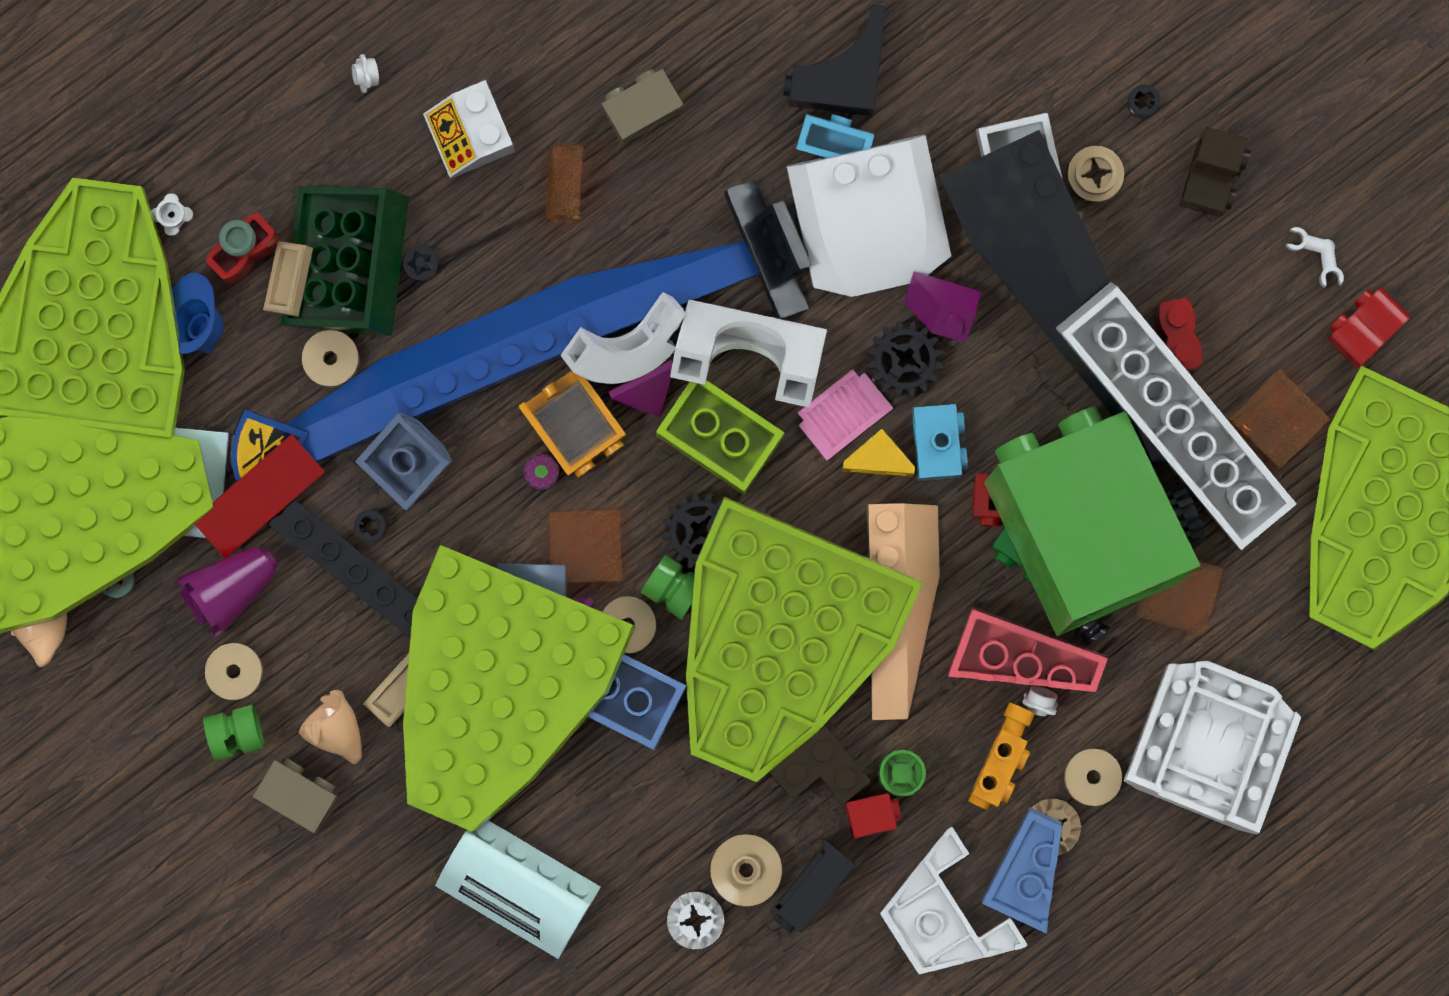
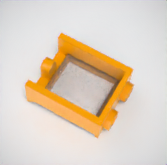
(573, 423)

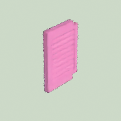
(843, 413)

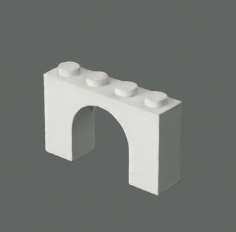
(715, 329)

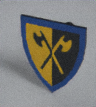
(256, 438)

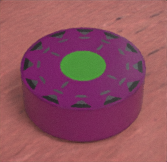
(541, 472)

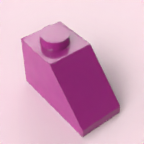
(942, 305)

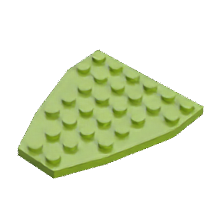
(92, 317)
(87, 511)
(1381, 512)
(781, 636)
(496, 684)

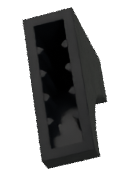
(845, 81)

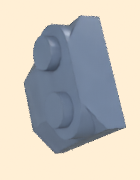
(405, 459)

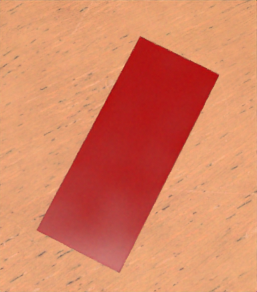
(259, 496)

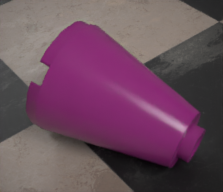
(226, 587)

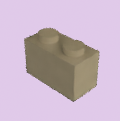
(642, 105)
(296, 795)

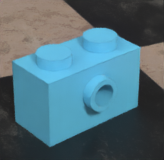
(832, 136)
(937, 442)

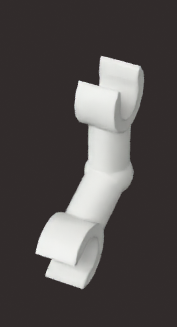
(1323, 246)

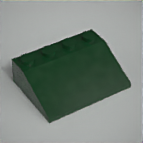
(353, 258)

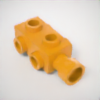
(1001, 768)

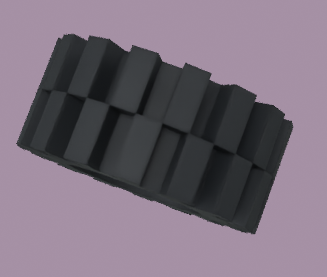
(1185, 512)

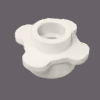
(365, 73)
(171, 204)
(1041, 701)

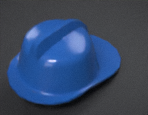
(197, 318)

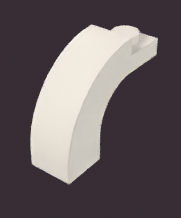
(628, 355)

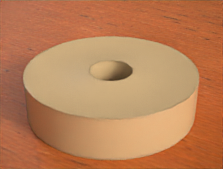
(330, 342)
(641, 614)
(250, 671)
(1109, 777)

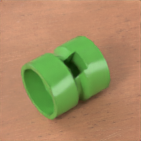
(671, 586)
(234, 733)
(901, 773)

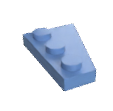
(1027, 871)

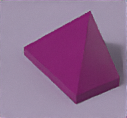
(646, 392)

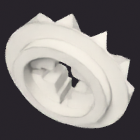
(709, 930)

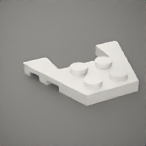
(931, 923)

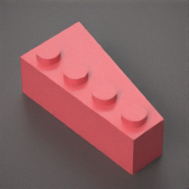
(1017, 654)

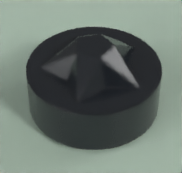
(421, 263)

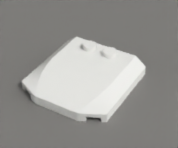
(870, 217)
(1222, 748)

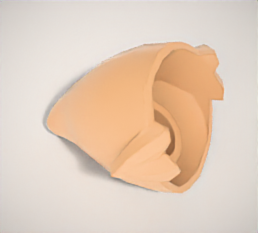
(42, 639)
(334, 728)

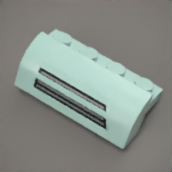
(518, 887)

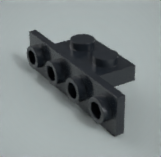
(772, 247)

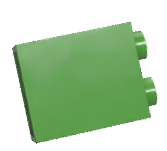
(1089, 519)

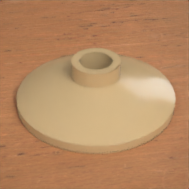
(751, 889)

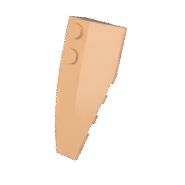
(907, 541)

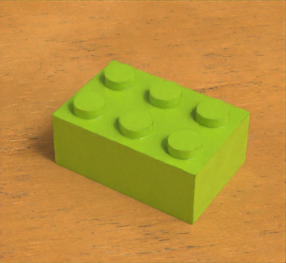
(720, 434)

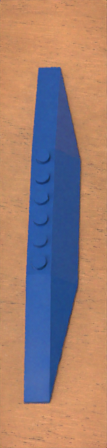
(510, 344)

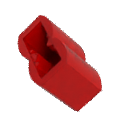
(234, 269)
(1367, 327)
(1175, 328)

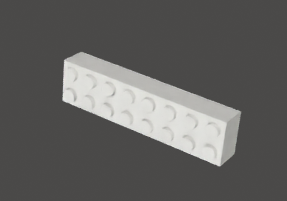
(1176, 415)

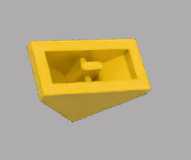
(879, 456)

